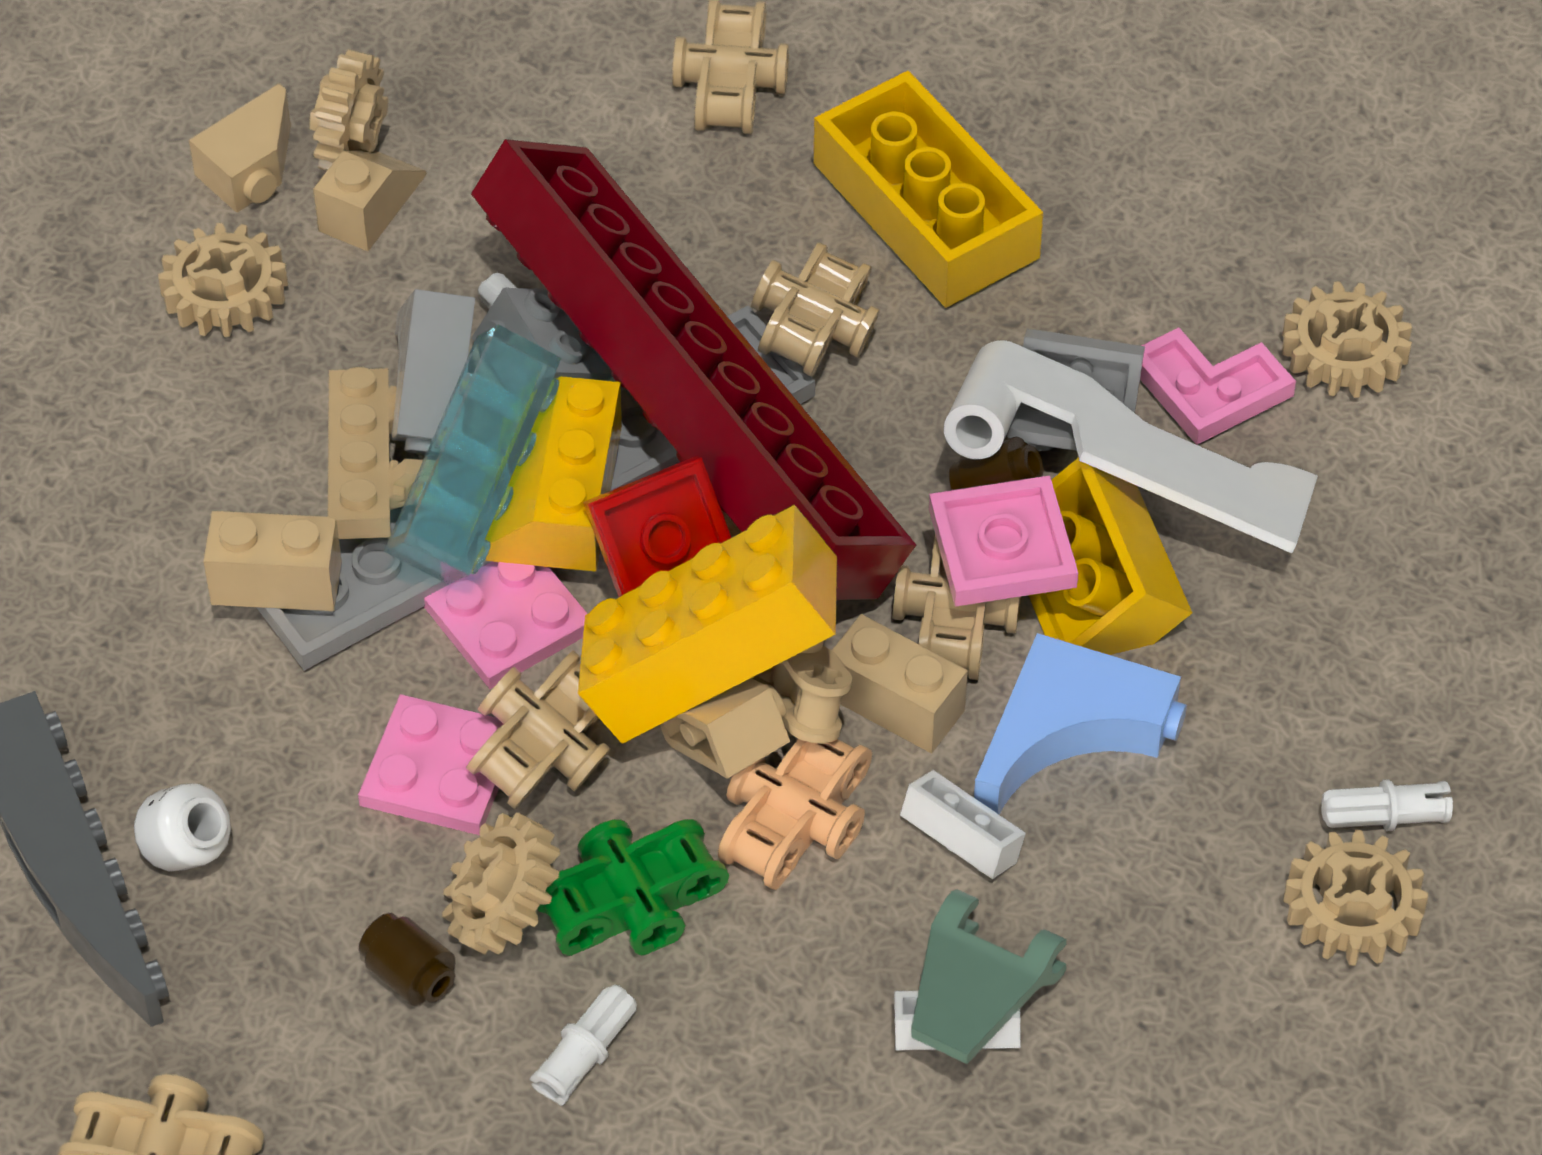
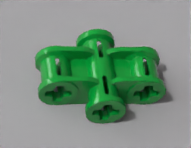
(632, 886)

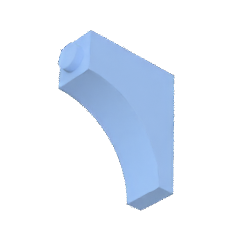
(1076, 705)

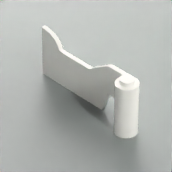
(1258, 500)

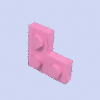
(1211, 397)

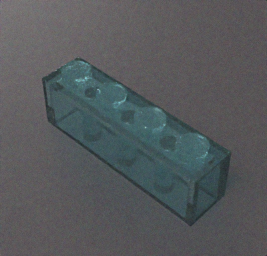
(474, 456)

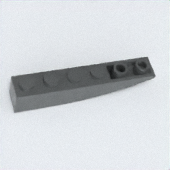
(62, 857)

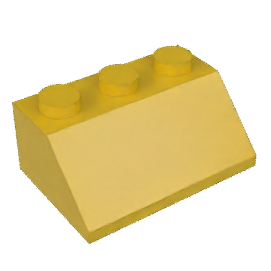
(567, 466)
(1125, 579)

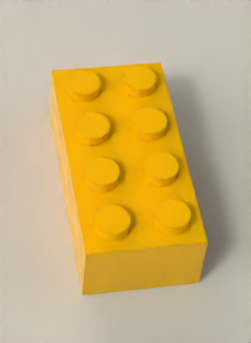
(927, 188)
(708, 624)

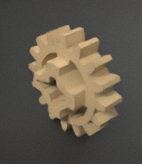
(348, 108)
(223, 279)
(1346, 339)
(500, 883)
(1356, 900)

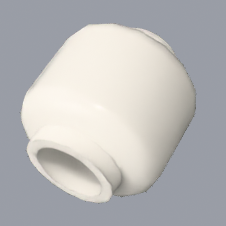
(182, 827)

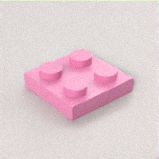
(1002, 541)
(507, 617)
(424, 764)

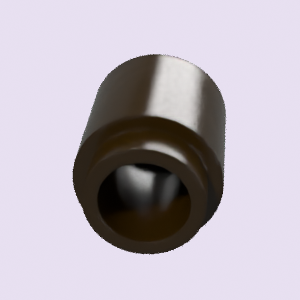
(1010, 463)
(407, 959)

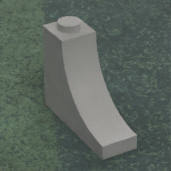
(431, 355)

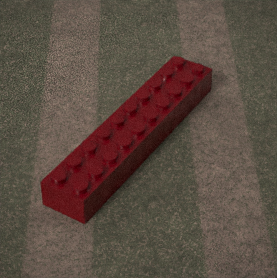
(684, 356)

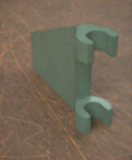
(975, 985)

